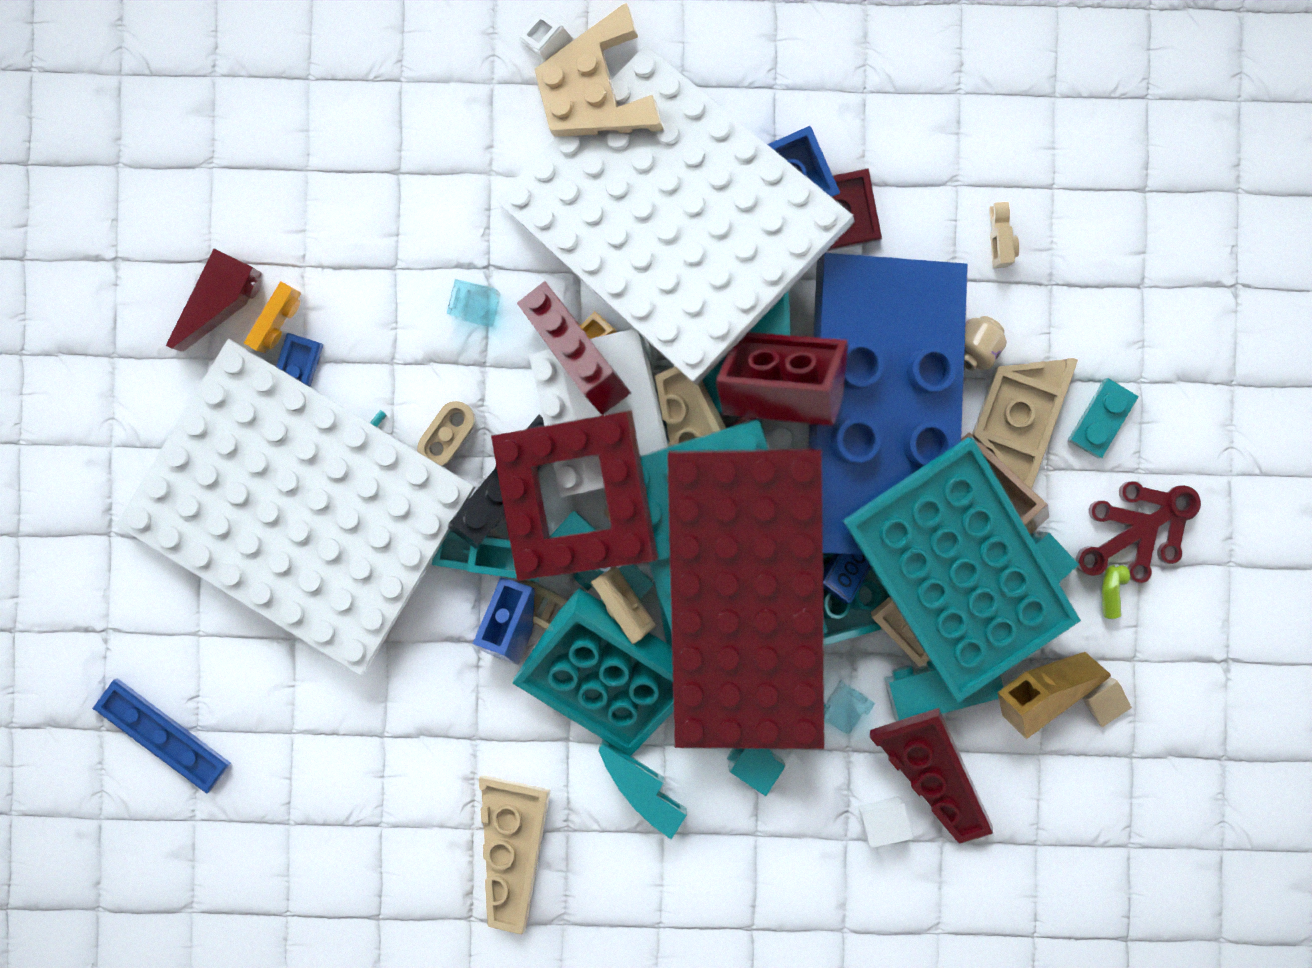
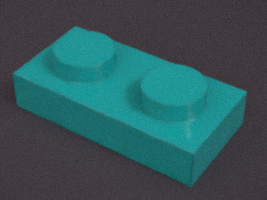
(1103, 418)

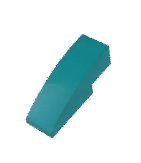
(490, 558)
(641, 789)

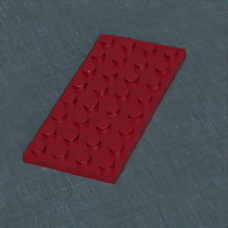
(747, 598)

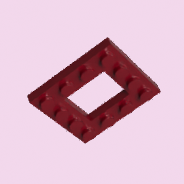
(631, 530)

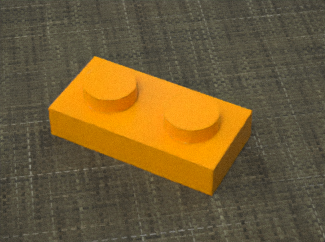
(280, 306)

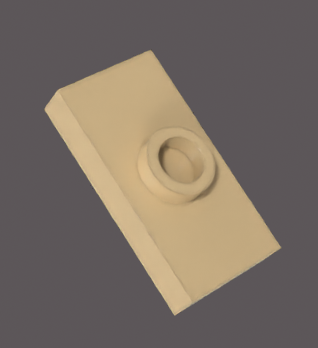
(623, 604)

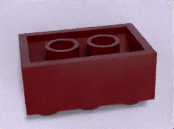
(784, 378)

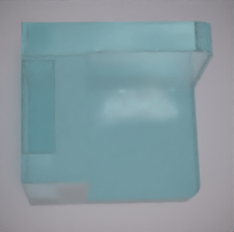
(473, 303)
(846, 707)

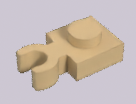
(1003, 243)

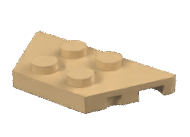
(1023, 412)

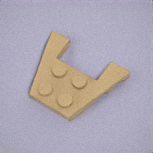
(579, 88)

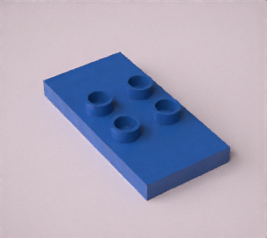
(899, 381)

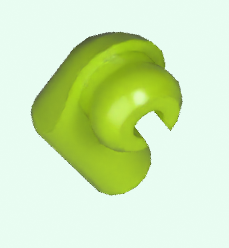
(1111, 590)

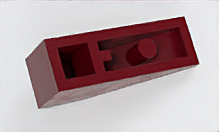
(218, 294)

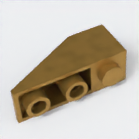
(1048, 691)

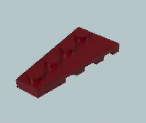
(931, 762)

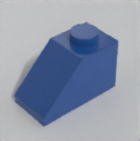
(507, 621)

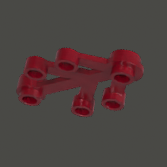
(1143, 528)

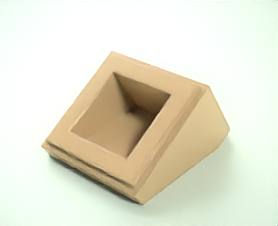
(1107, 701)

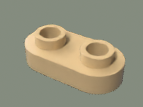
(447, 434)

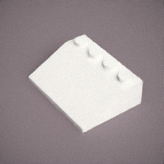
(564, 402)

